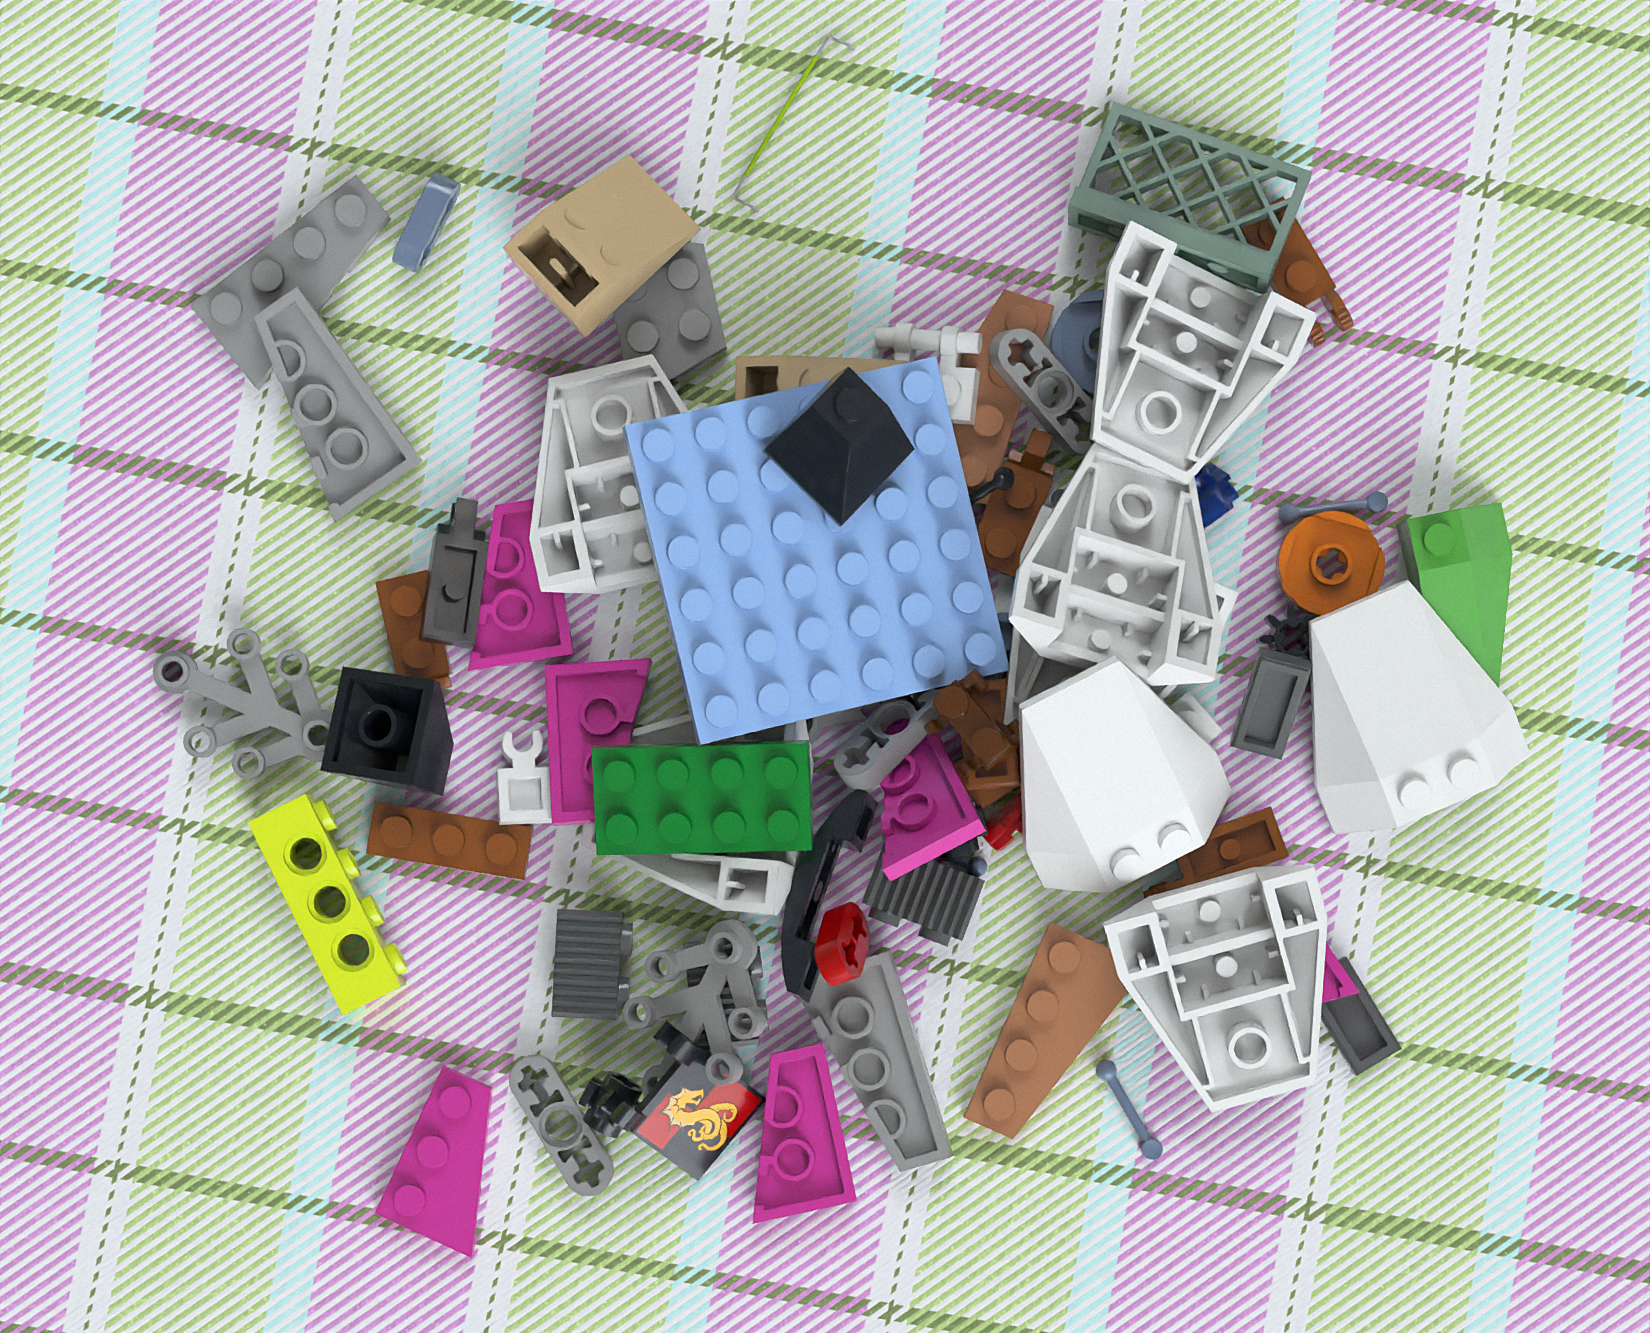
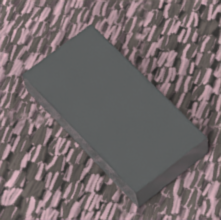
(1270, 703)
(1358, 1027)

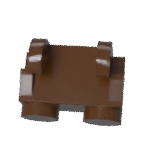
(973, 724)

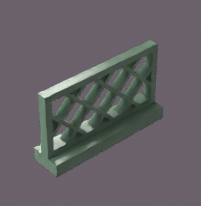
(1207, 249)

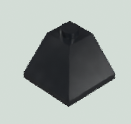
(841, 446)
(389, 731)

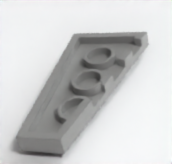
(308, 255)
(341, 420)

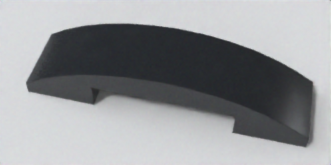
(843, 828)

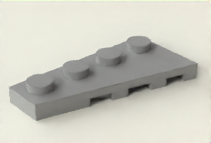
(882, 1060)

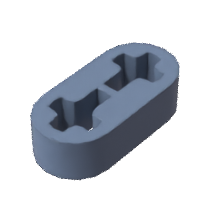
(426, 222)

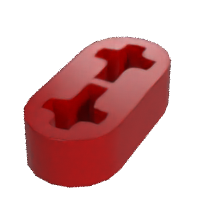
(842, 944)

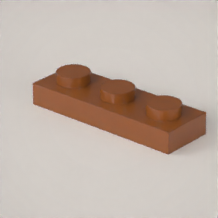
(449, 840)

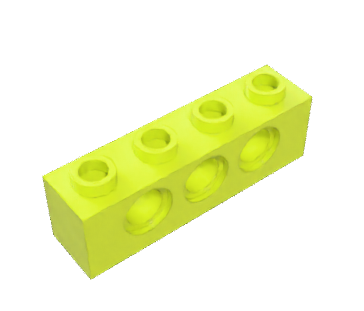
(278, 838)

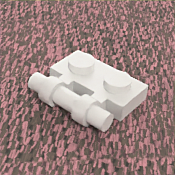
(959, 383)

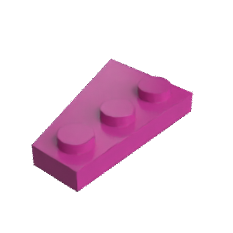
(515, 616)
(584, 709)
(924, 807)
(802, 1139)
(442, 1165)

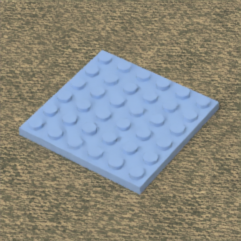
(779, 603)

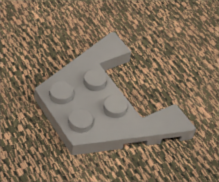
(673, 315)

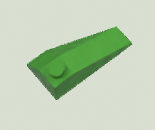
(1463, 572)

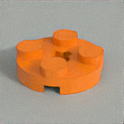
(1313, 538)

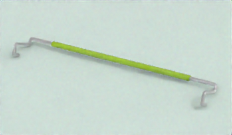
(781, 115)

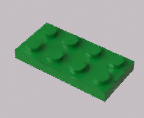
(702, 797)

